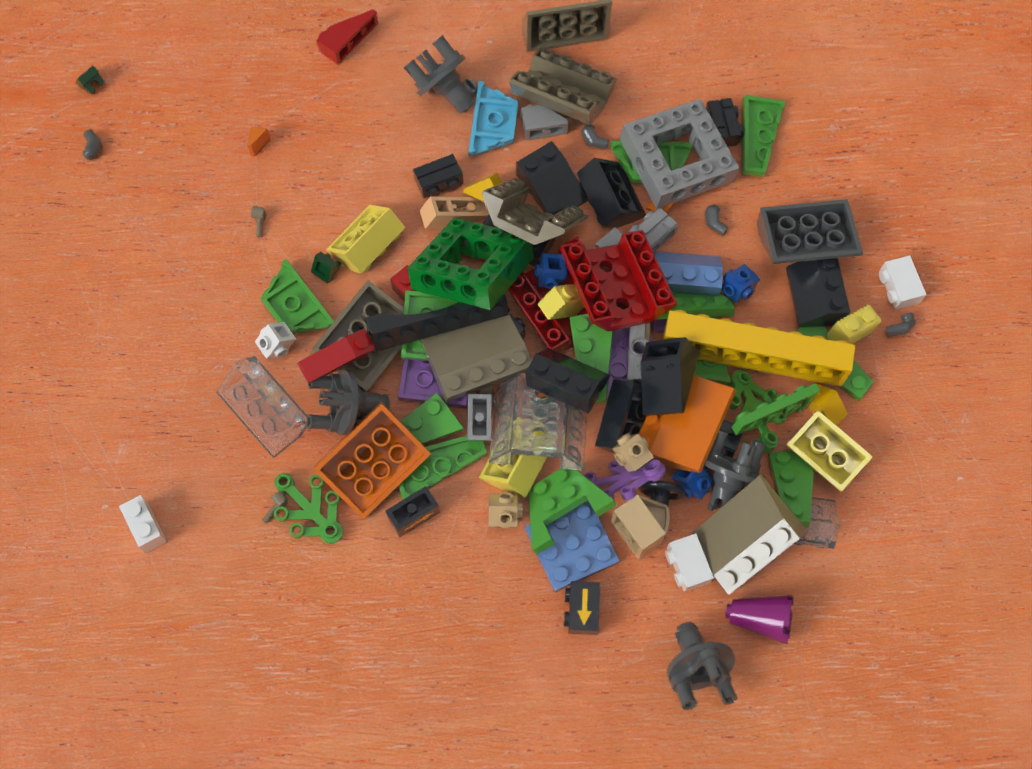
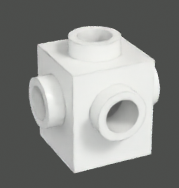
(275, 340)

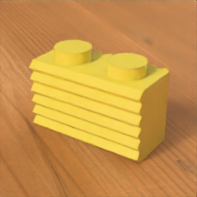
(561, 302)
(855, 326)

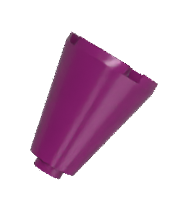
(763, 615)

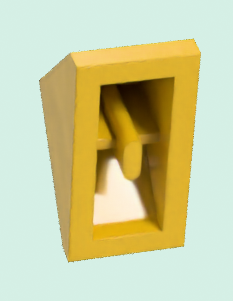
(476, 188)
(829, 405)

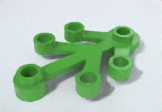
(743, 383)
(310, 511)

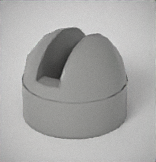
(473, 84)

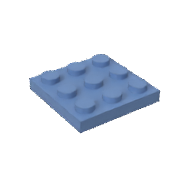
(579, 547)

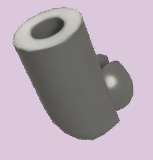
(592, 139)
(93, 146)
(712, 220)
(903, 327)

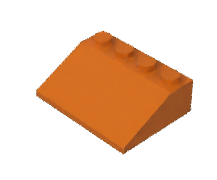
(687, 437)
(371, 460)

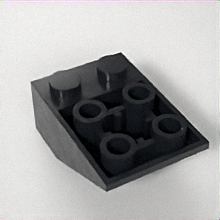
(667, 375)

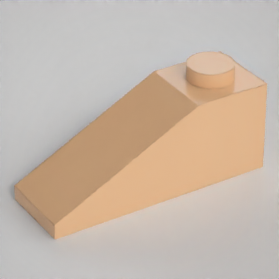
(441, 210)

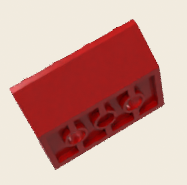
(632, 280)
(554, 332)

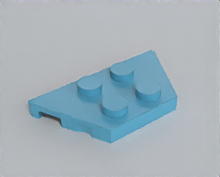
(492, 120)

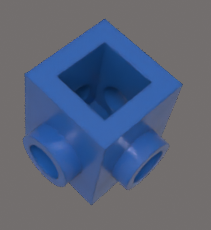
(550, 270)
(740, 283)
(693, 483)

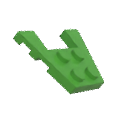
(558, 496)

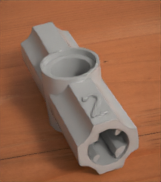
(637, 340)

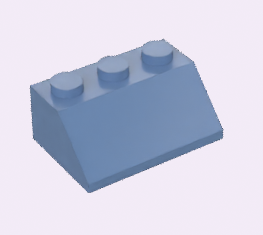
(691, 272)

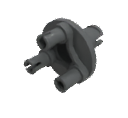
(443, 77)
(345, 402)
(732, 473)
(700, 667)

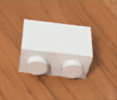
(902, 282)
(143, 524)
(689, 563)

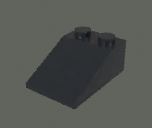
(550, 179)

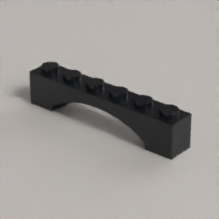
(394, 330)

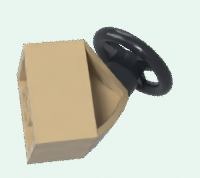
(644, 520)

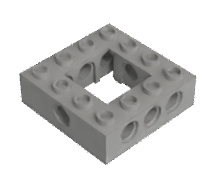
(666, 186)

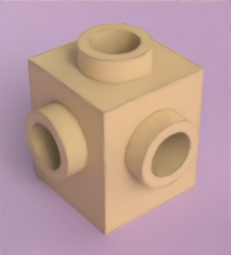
(632, 452)
(504, 510)

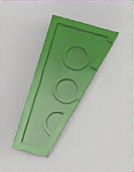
(759, 125)
(783, 405)

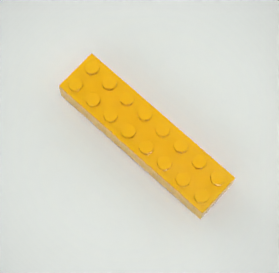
(763, 348)

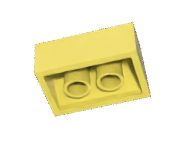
(366, 238)
(829, 451)
(516, 477)

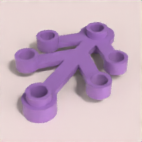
(650, 471)

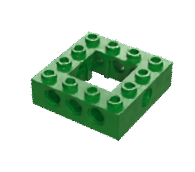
(439, 275)

